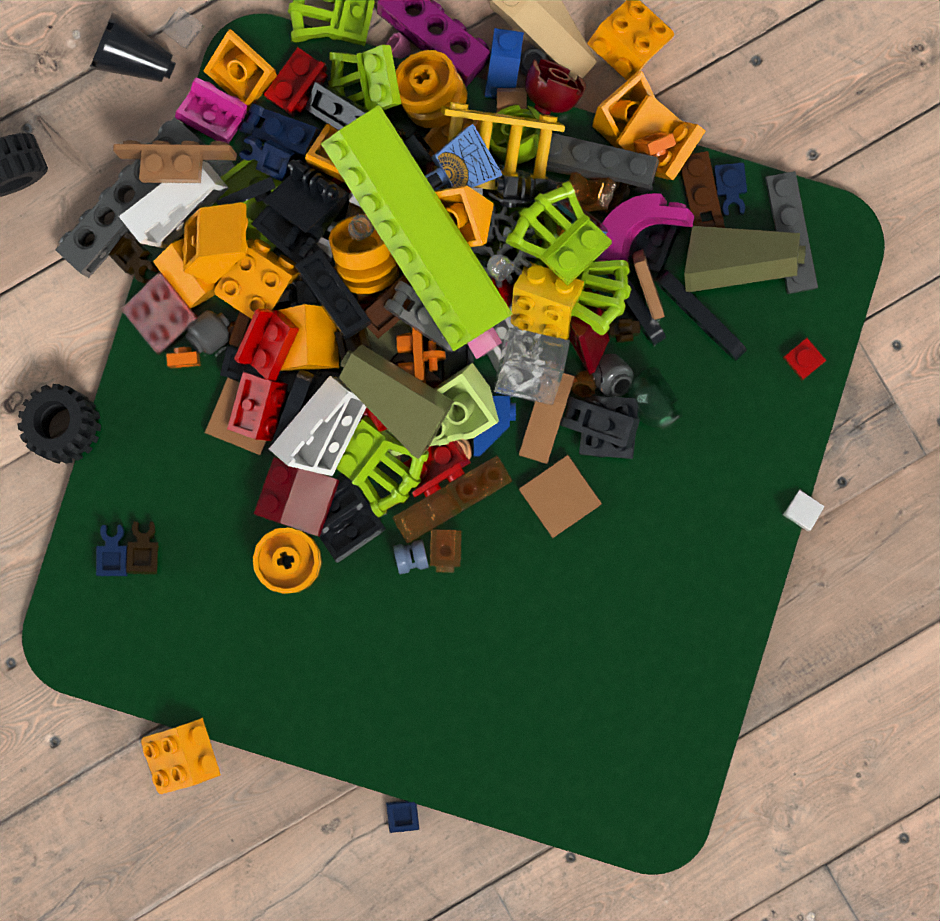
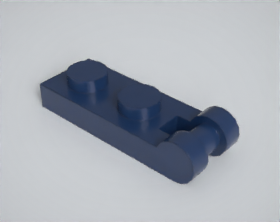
(280, 129)

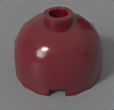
(552, 88)

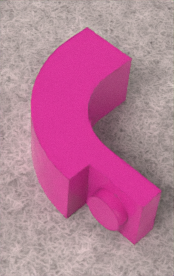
(637, 214)

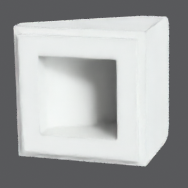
(804, 510)

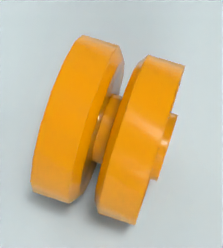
(426, 84)
(269, 560)

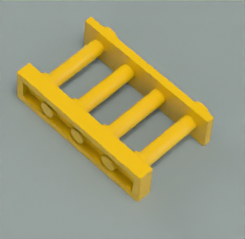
(545, 123)

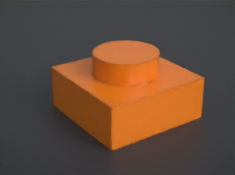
(655, 143)
(183, 358)

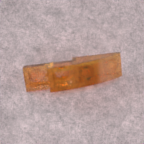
(452, 499)

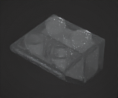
(531, 365)

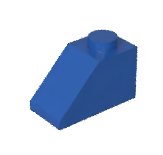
(503, 61)
(506, 412)

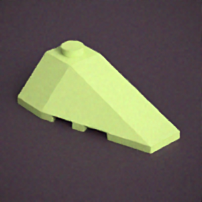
(471, 411)

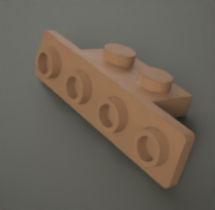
(173, 163)

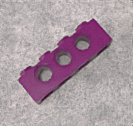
(415, 29)

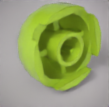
(529, 136)

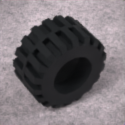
(20, 162)
(43, 408)

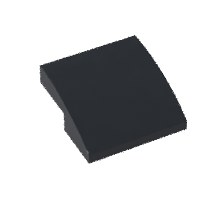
(657, 244)
(349, 522)

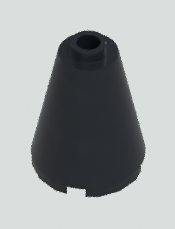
(131, 52)

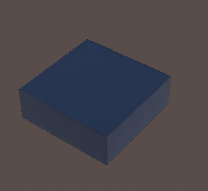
(402, 816)

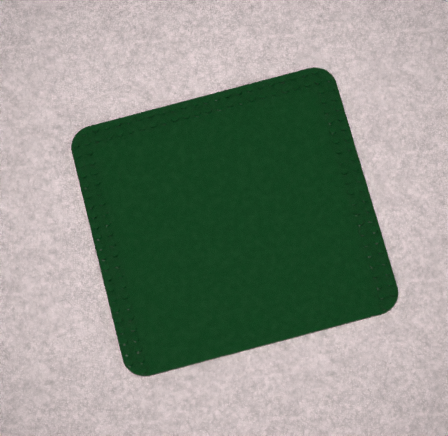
(546, 681)

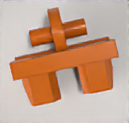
(414, 344)

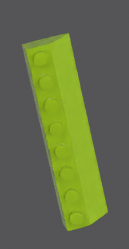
(416, 228)

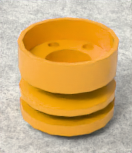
(363, 264)

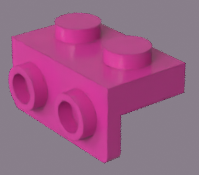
(211, 111)

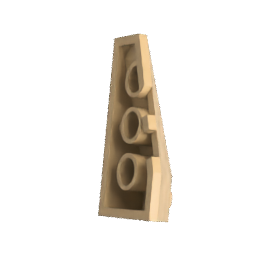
(551, 30)

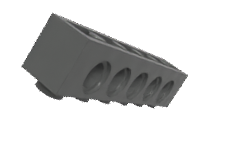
(72, 244)

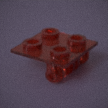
(159, 313)

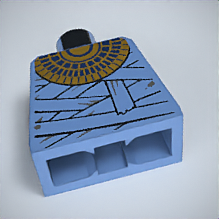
(463, 162)

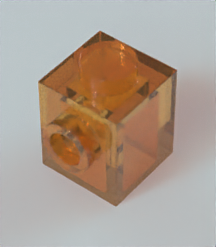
(445, 550)

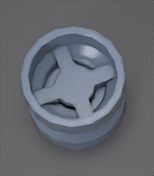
(404, 559)

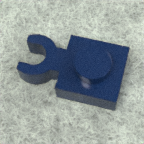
(271, 157)
(730, 182)
(111, 558)

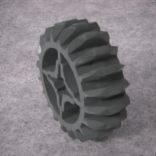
(486, 250)

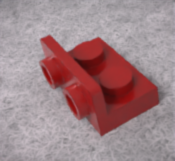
(296, 82)
(267, 342)
(257, 407)
(442, 464)

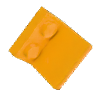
(654, 117)

